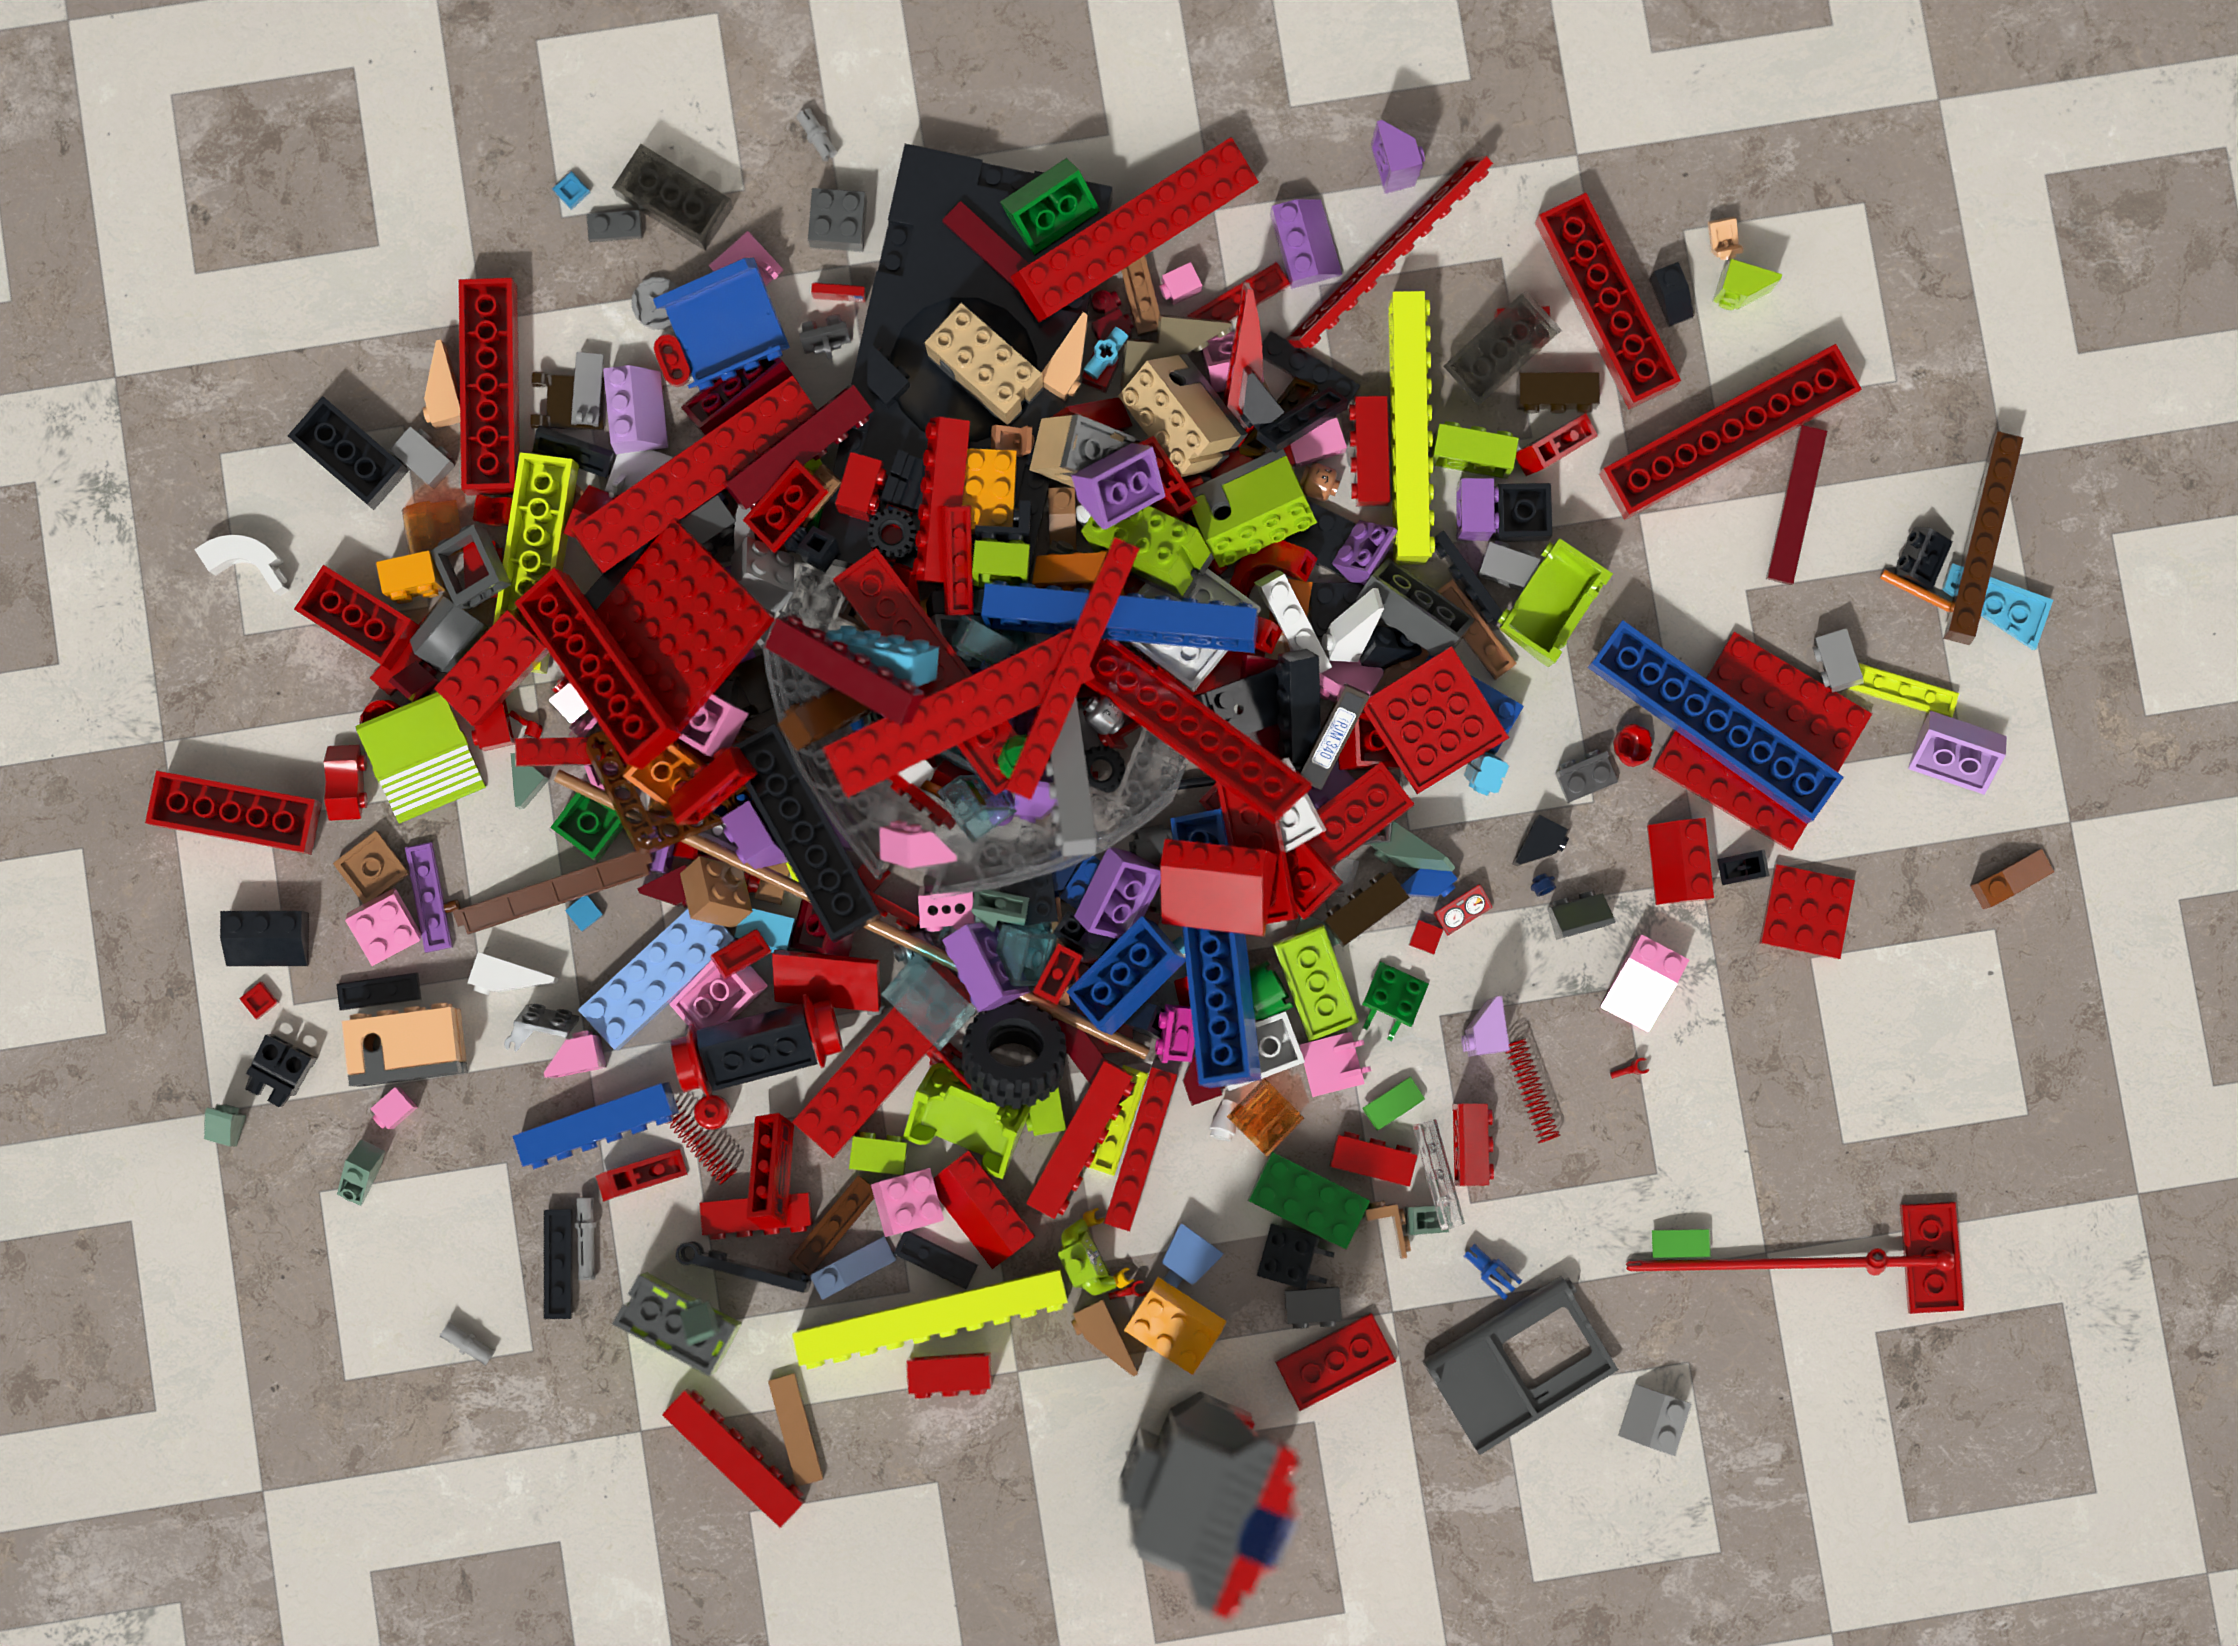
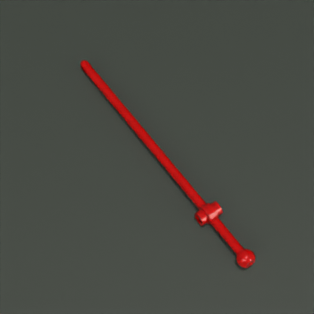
(1874, 1262)

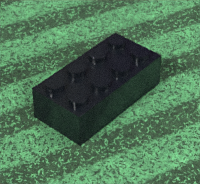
(348, 453)

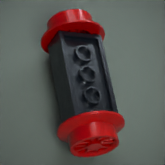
(756, 1046)

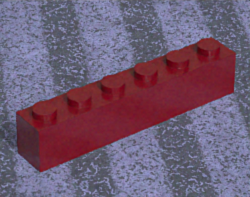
(801, 443)
(844, 670)

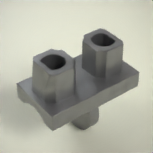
(824, 338)

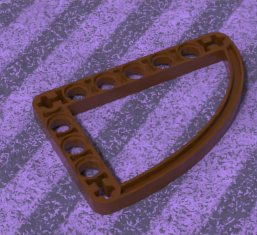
(633, 802)

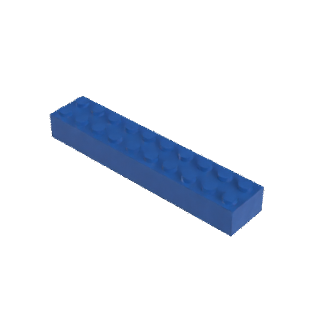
(1132, 619)
(1715, 722)
(1218, 982)

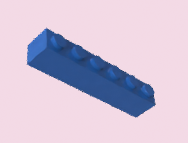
(596, 1124)

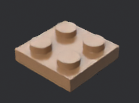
(371, 868)

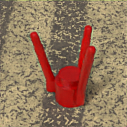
(945, 1056)

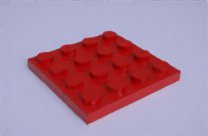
(1434, 720)

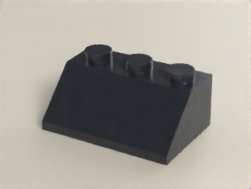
(264, 938)

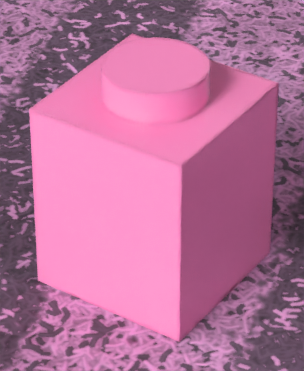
(1180, 284)
(393, 1108)

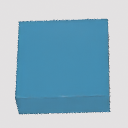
(571, 190)
(584, 912)

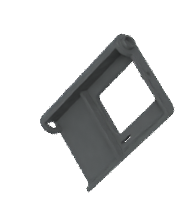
(1486, 1387)

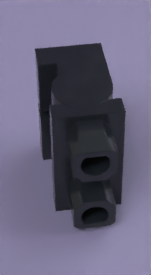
(907, 493)
(279, 1067)

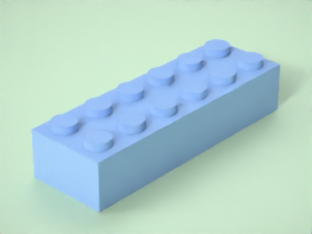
(653, 978)

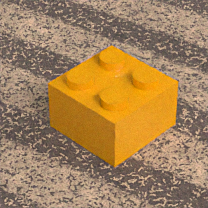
(410, 577)

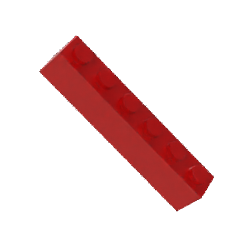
(940, 487)
(1080, 1138)
(1140, 1149)
(733, 1457)

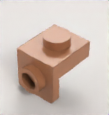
(1012, 439)

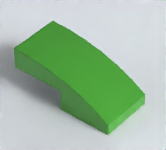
(1393, 1103)
(1681, 1243)

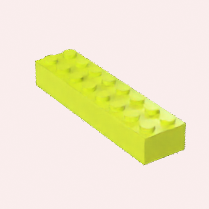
(536, 527)

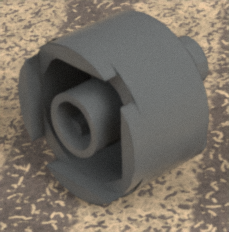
(1149, 842)

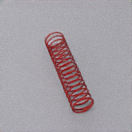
(1522, 1042)
(727, 1175)

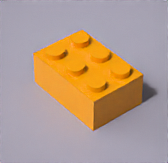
(990, 487)
(1175, 1325)

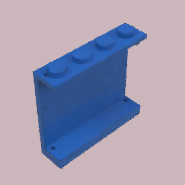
(724, 322)

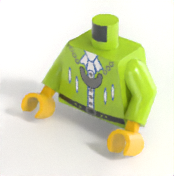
(1084, 1260)

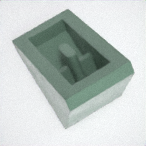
(526, 783)
(1422, 1220)

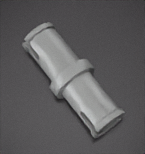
(816, 134)
(467, 1343)

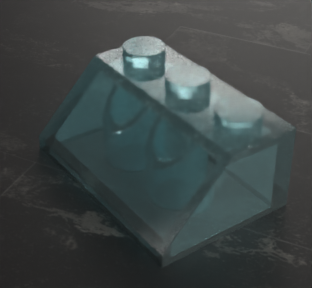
(929, 1002)

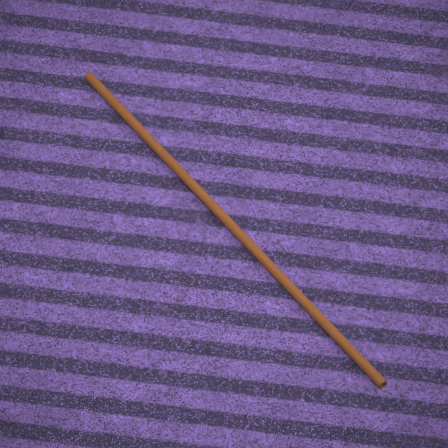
(878, 926)

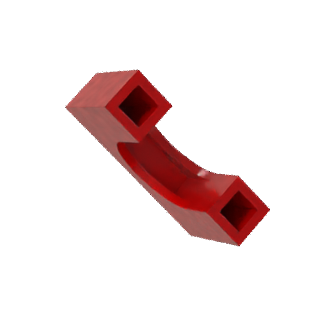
(1285, 557)

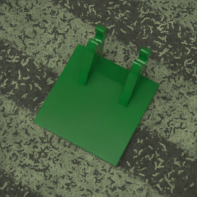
(1394, 995)

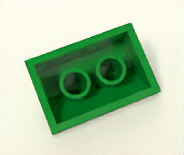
(1050, 205)

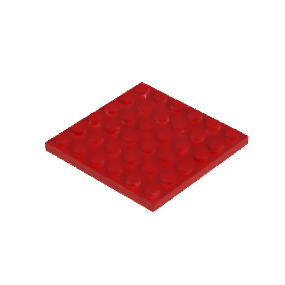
(682, 621)
(1788, 701)

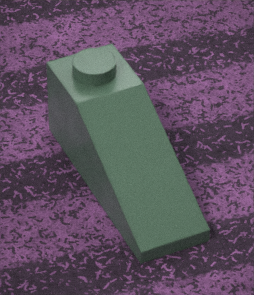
(1410, 851)

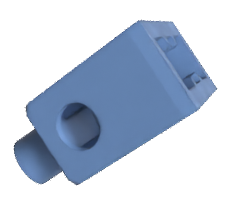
(1188, 1257)

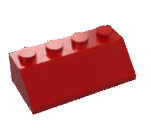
(981, 1210)

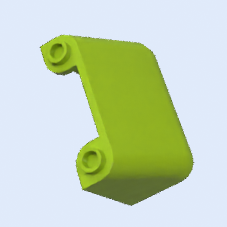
(1553, 601)
(960, 1116)

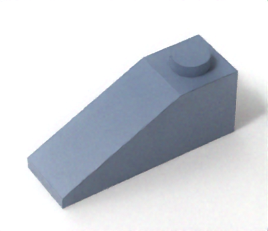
(853, 1268)

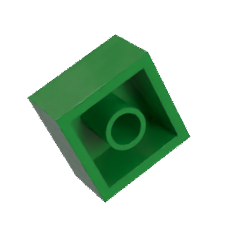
(588, 826)

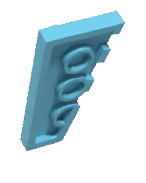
(2009, 608)

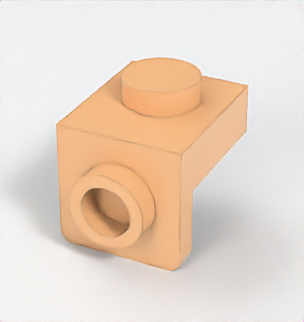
(1724, 238)

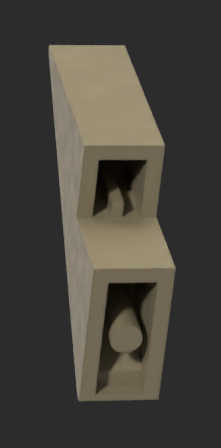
(1174, 337)

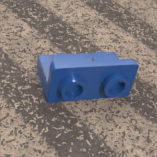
(1080, 882)

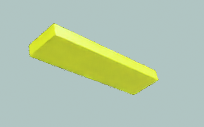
(1906, 691)
(1110, 1151)

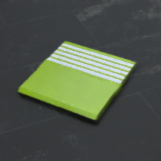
(420, 757)

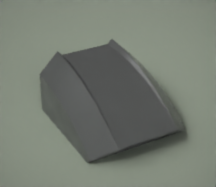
(446, 635)

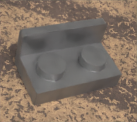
(1586, 776)

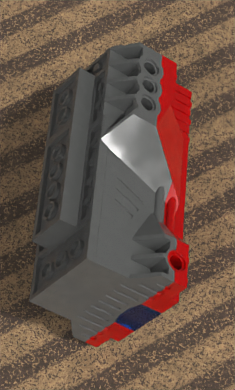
(1211, 1500)

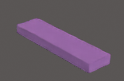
(428, 897)

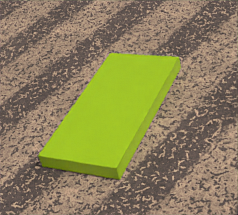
(1315, 982)

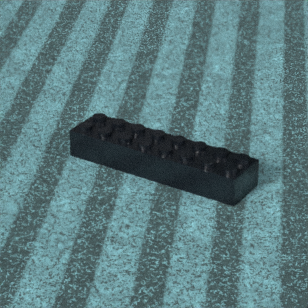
(806, 836)

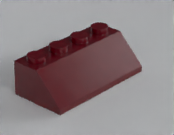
(729, 397)

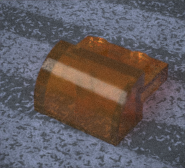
(429, 524)
(1265, 1117)

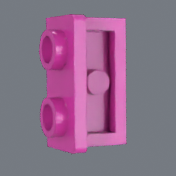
(1176, 1034)

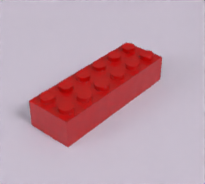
(233, 812)

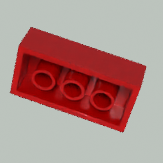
(356, 617)
(492, 668)

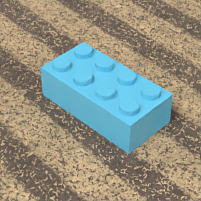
(908, 660)

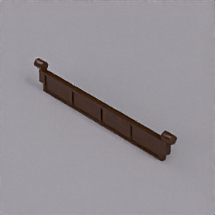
(552, 891)

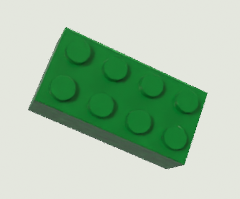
(1308, 1200)

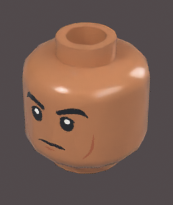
(1319, 481)

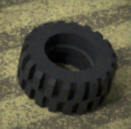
(1006, 1083)

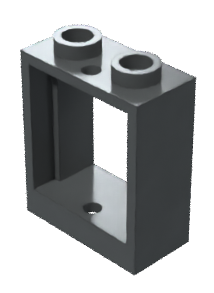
(481, 590)

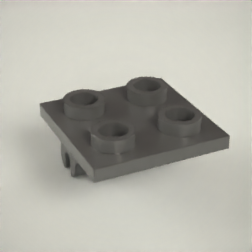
(538, 1018)

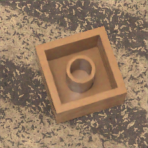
(716, 892)

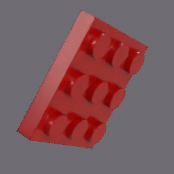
(1807, 911)

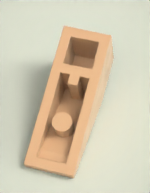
(1064, 369)
(442, 392)

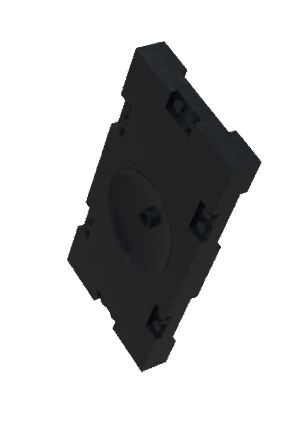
(916, 288)

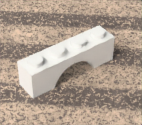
(1290, 616)

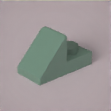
(994, 906)

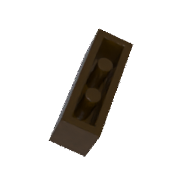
(1558, 391)
(1365, 908)

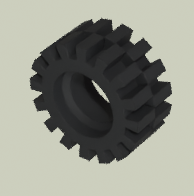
(892, 517)
(1114, 759)

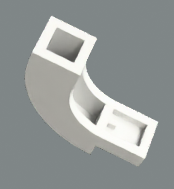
(234, 549)

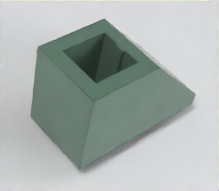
(223, 1124)
(360, 1172)

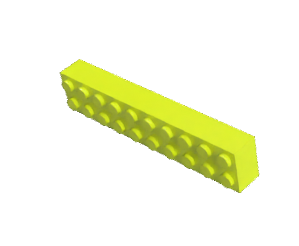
(1409, 427)
(930, 1317)

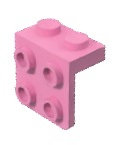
(1351, 673)

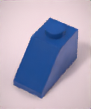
(1430, 883)

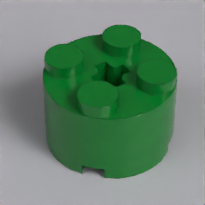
(1267, 992)

